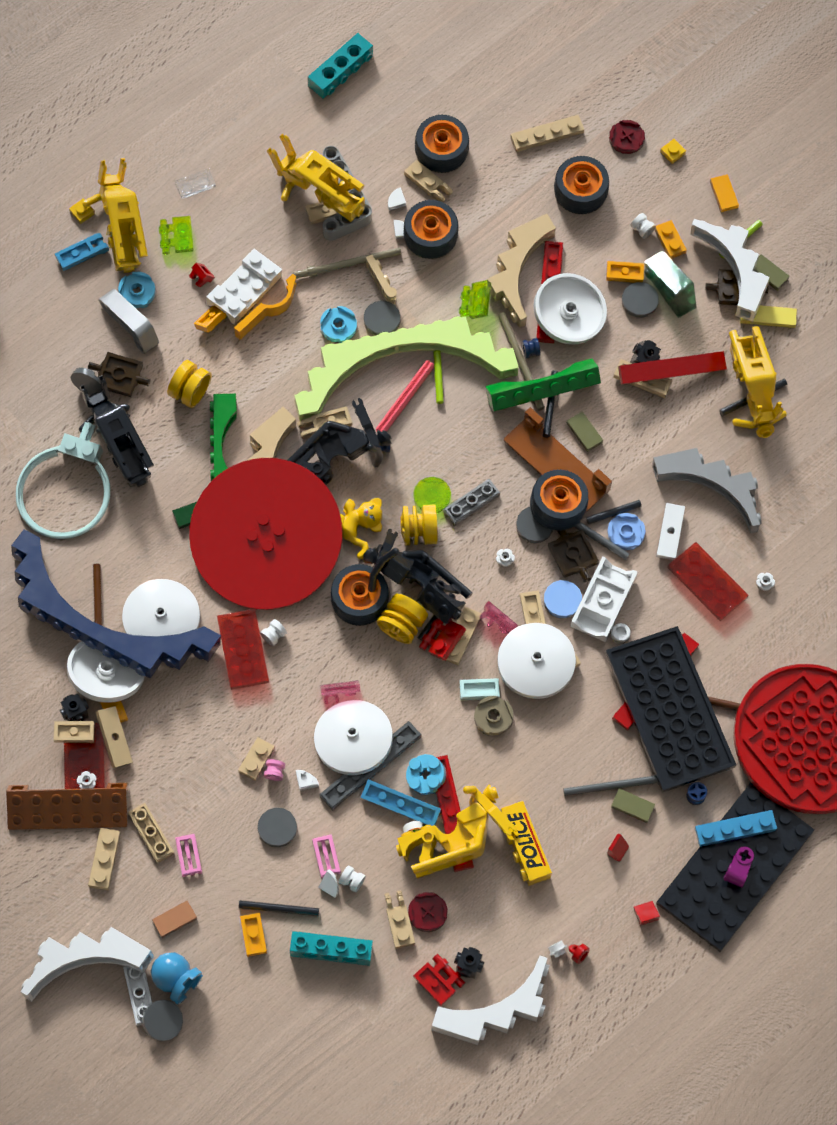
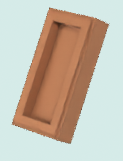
(174, 919)

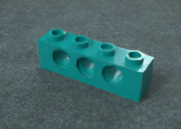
(342, 57)
(331, 948)

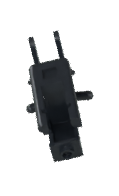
(119, 435)
(341, 440)
(424, 570)

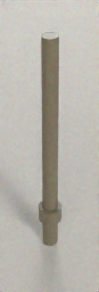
(312, 271)
(518, 353)

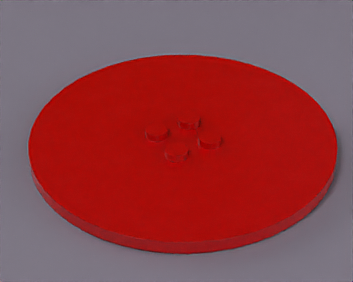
(266, 533)
(790, 737)

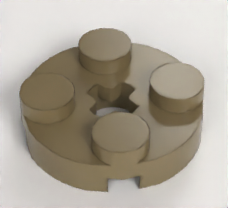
(496, 705)

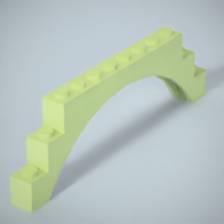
(446, 336)

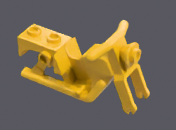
(323, 174)
(124, 218)
(757, 371)
(464, 842)

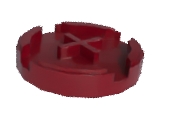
(626, 137)
(427, 912)

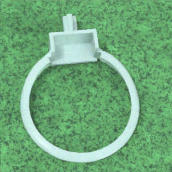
(76, 447)

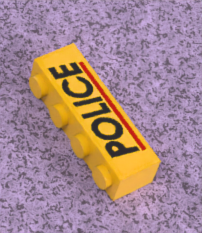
(527, 845)

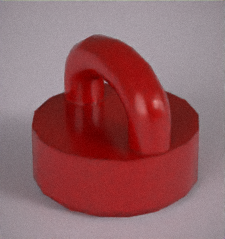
(579, 952)

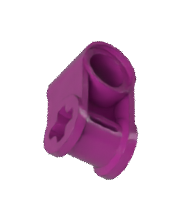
(739, 869)

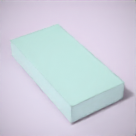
(479, 689)

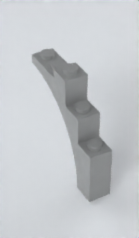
(690, 467)

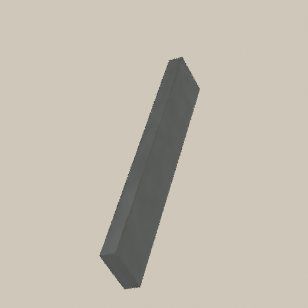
(348, 784)

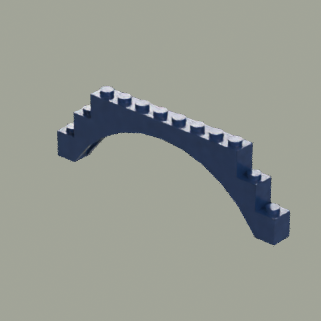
(134, 651)

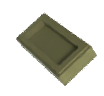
(776, 276)
(584, 431)
(633, 805)

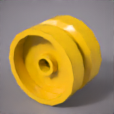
(189, 383)

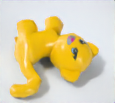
(367, 515)

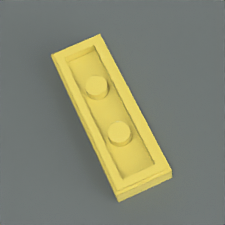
(774, 317)

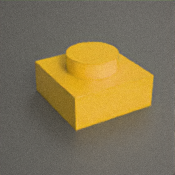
(673, 151)
(80, 212)

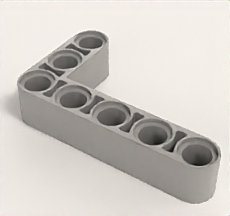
(337, 221)

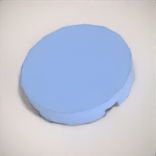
(626, 531)
(562, 598)

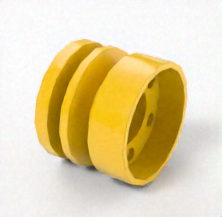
(419, 525)
(402, 618)

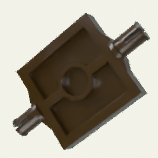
(726, 287)
(120, 373)
(573, 554)

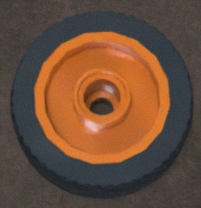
(442, 143)
(581, 184)
(430, 229)
(559, 499)
(353, 600)

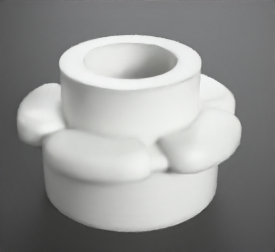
(502, 561)
(762, 585)
(86, 775)
(557, 949)

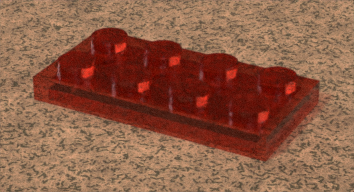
(708, 581)
(242, 649)
(85, 757)

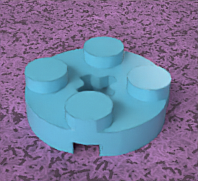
(146, 285)
(340, 334)
(433, 781)

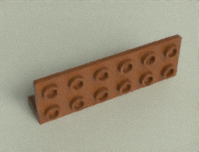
(549, 455)
(67, 807)

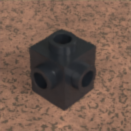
(645, 352)
(70, 712)
(469, 969)

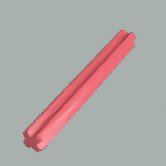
(406, 396)

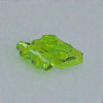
(182, 235)
(479, 300)

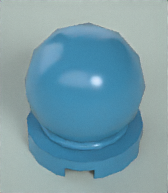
(173, 974)

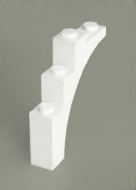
(742, 261)
(57, 959)
(469, 1024)

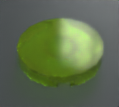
(432, 492)

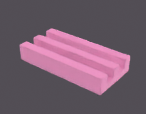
(322, 839)
(191, 871)

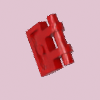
(445, 642)
(435, 984)

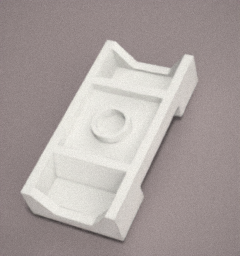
(245, 286)
(603, 600)

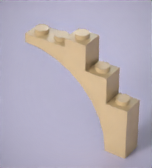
(522, 244)
(271, 434)

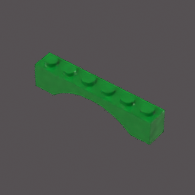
(575, 377)
(225, 414)

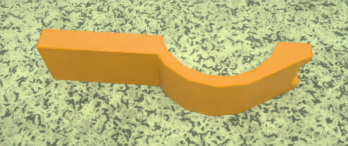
(264, 310)

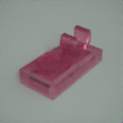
(504, 623)
(348, 688)

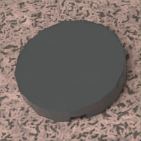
(640, 299)
(381, 317)
(86, 377)
(530, 529)
(277, 827)
(162, 1020)

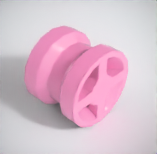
(274, 770)

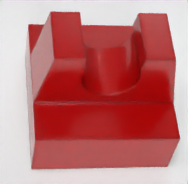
(202, 272)

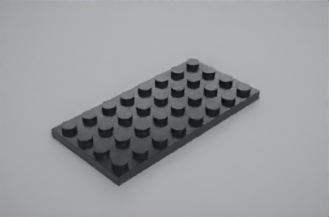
(670, 709)
(717, 907)

